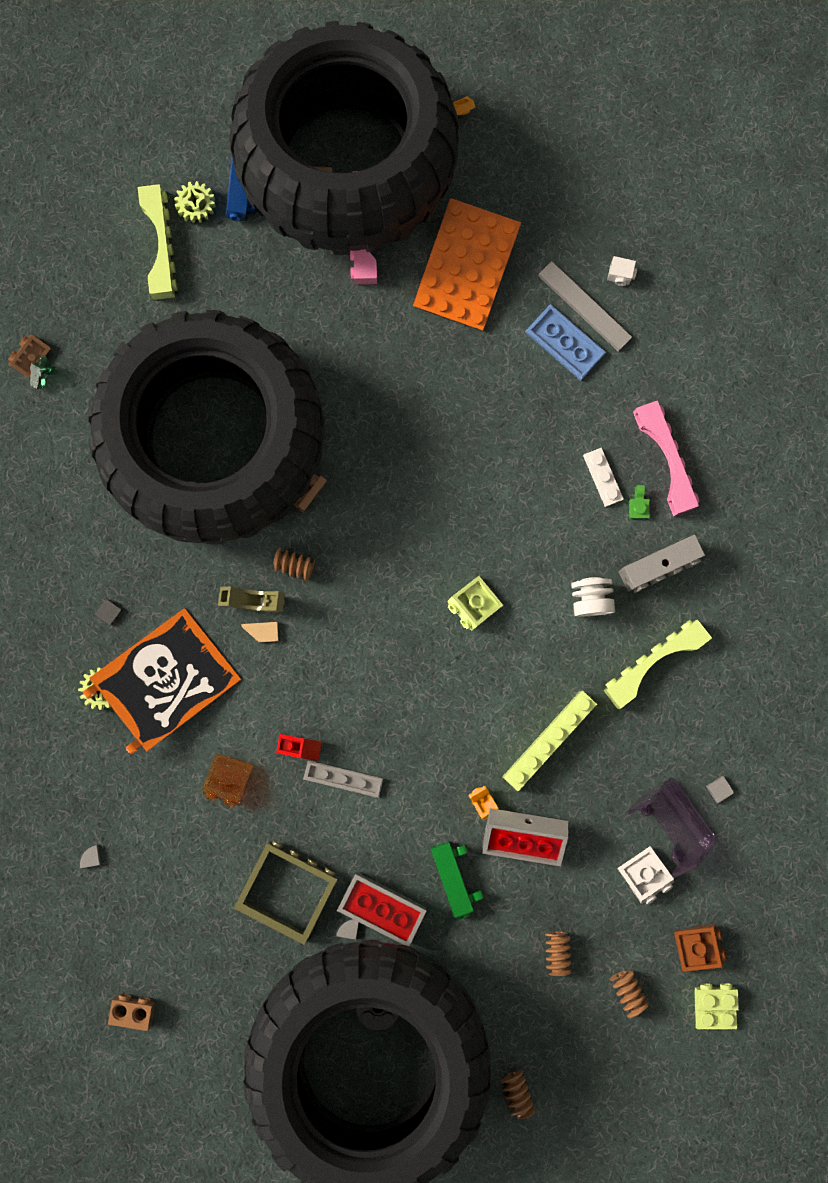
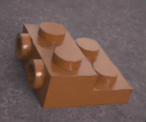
(700, 948)

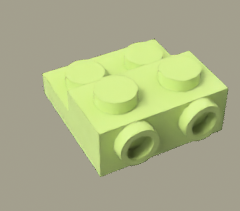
(474, 603)
(716, 1006)

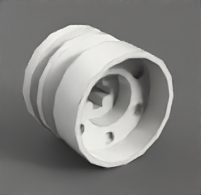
(593, 597)

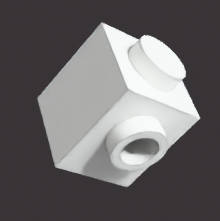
(622, 271)

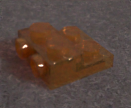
(227, 780)

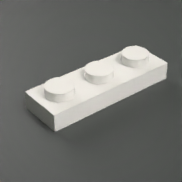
(603, 477)

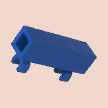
(236, 199)

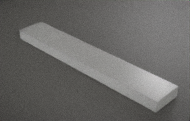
(585, 306)

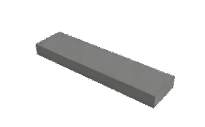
(343, 779)

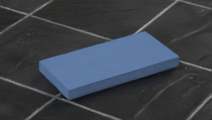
(565, 342)

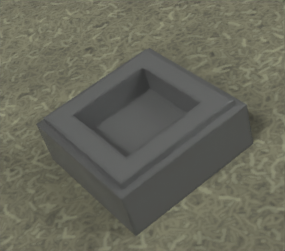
(108, 612)

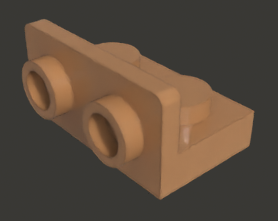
(29, 353)
(315, 486)

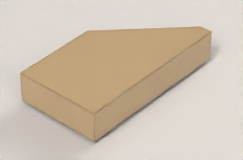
(263, 631)

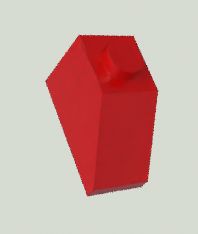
(299, 747)

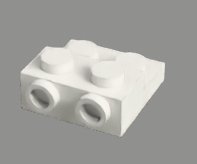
(646, 876)

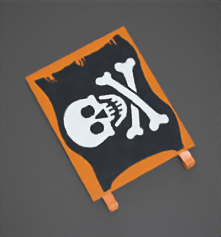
(163, 680)

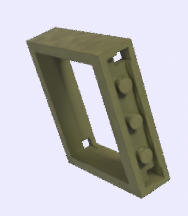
(270, 920)

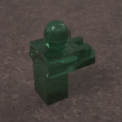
(39, 371)

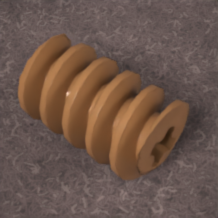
(293, 565)
(559, 953)
(631, 992)
(518, 1094)

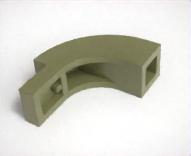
(251, 600)

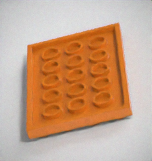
(466, 264)

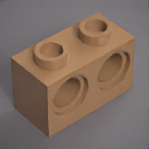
(131, 1018)

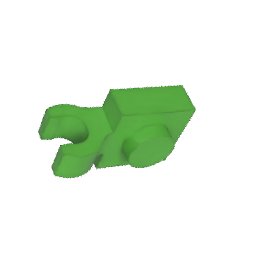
(639, 506)

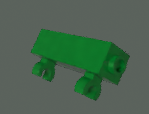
(452, 880)

